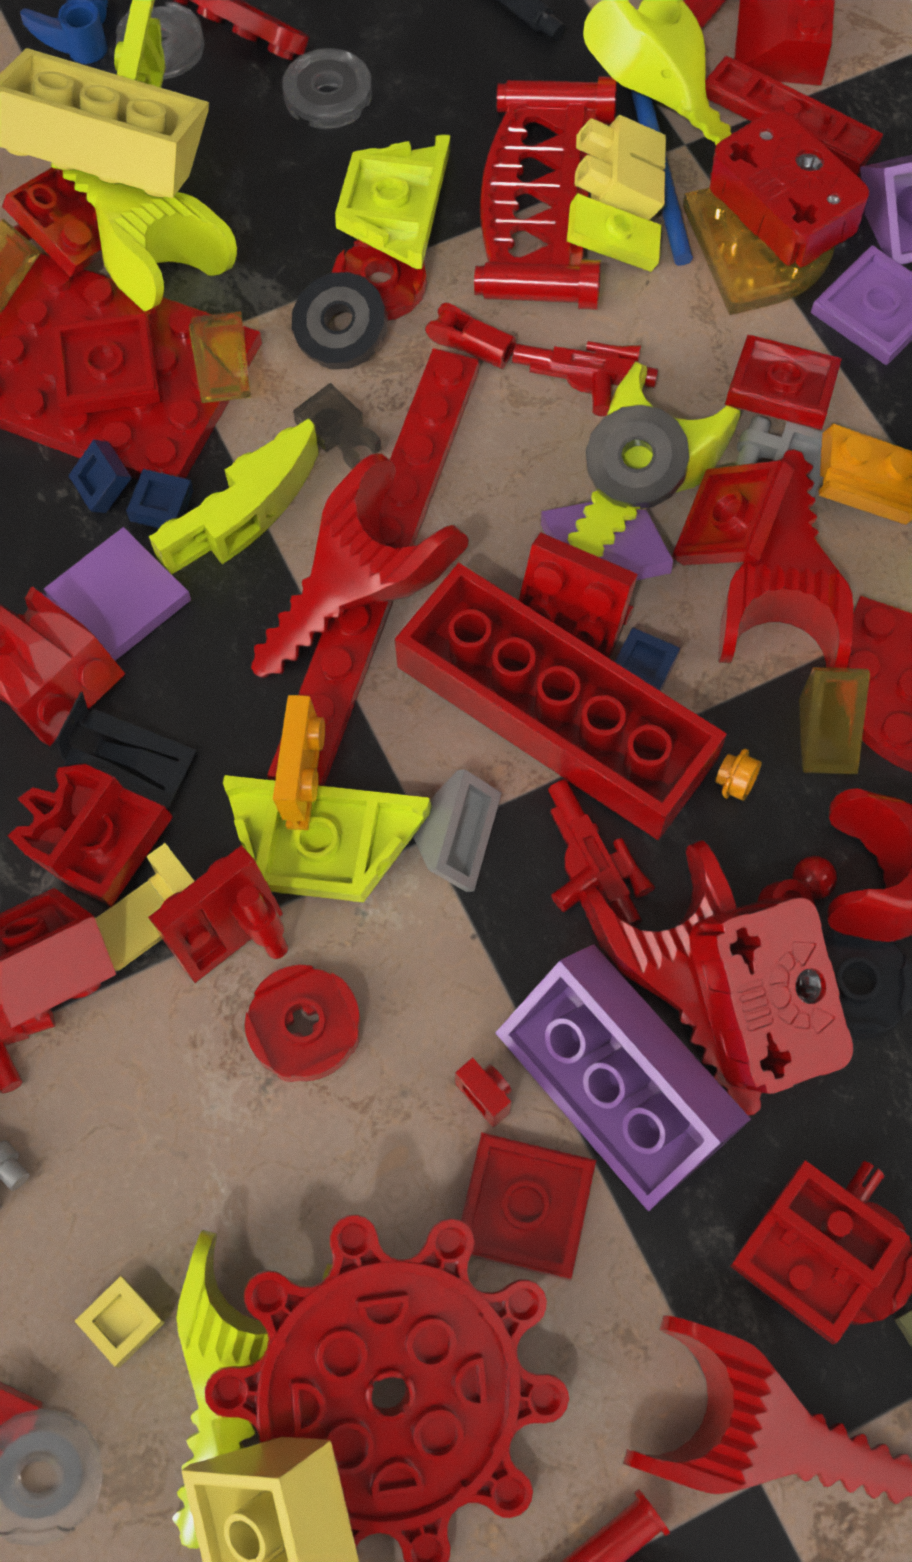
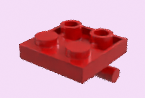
(56, 219)
(578, 592)
(221, 916)

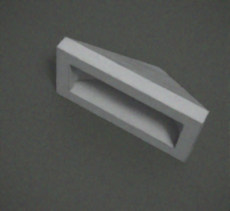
(458, 829)

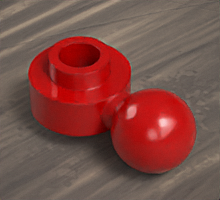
(811, 879)

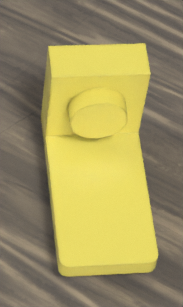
(126, 924)

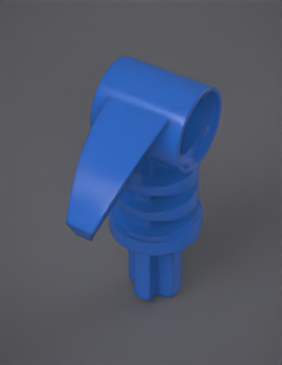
(75, 30)

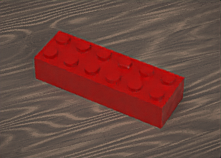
(559, 700)

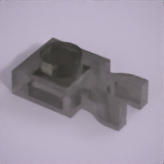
(337, 424)

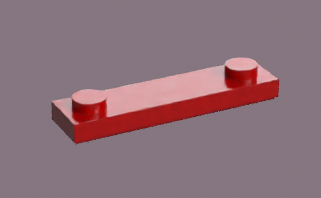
(755, 94)

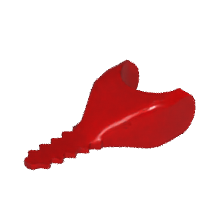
(355, 564)
(792, 580)
(886, 831)
(665, 960)
(762, 1430)

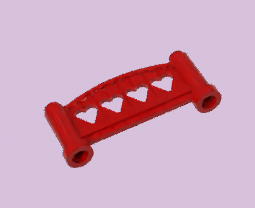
(558, 268)

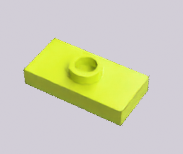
(614, 233)

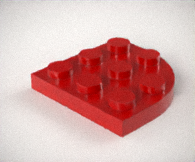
(885, 648)

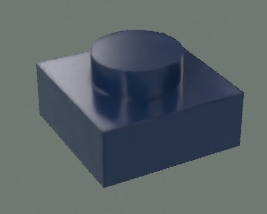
(99, 476)
(159, 498)
(648, 657)

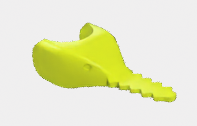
(656, 54)
(151, 230)
(706, 445)
(212, 1338)

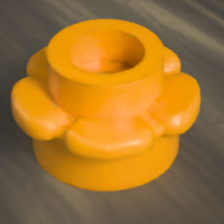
(738, 775)

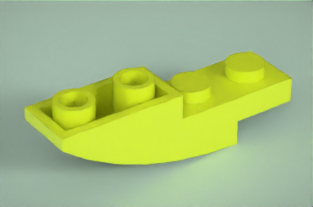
(257, 495)

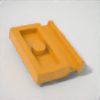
(866, 473)
(297, 763)

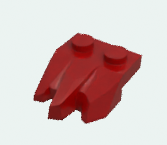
(47, 664)
(90, 831)

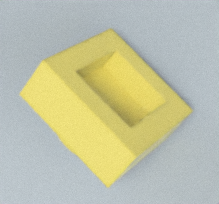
(119, 1322)

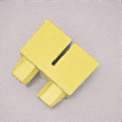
(623, 165)

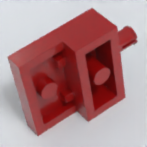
(822, 1248)

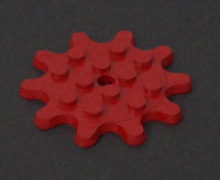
(409, 1321)

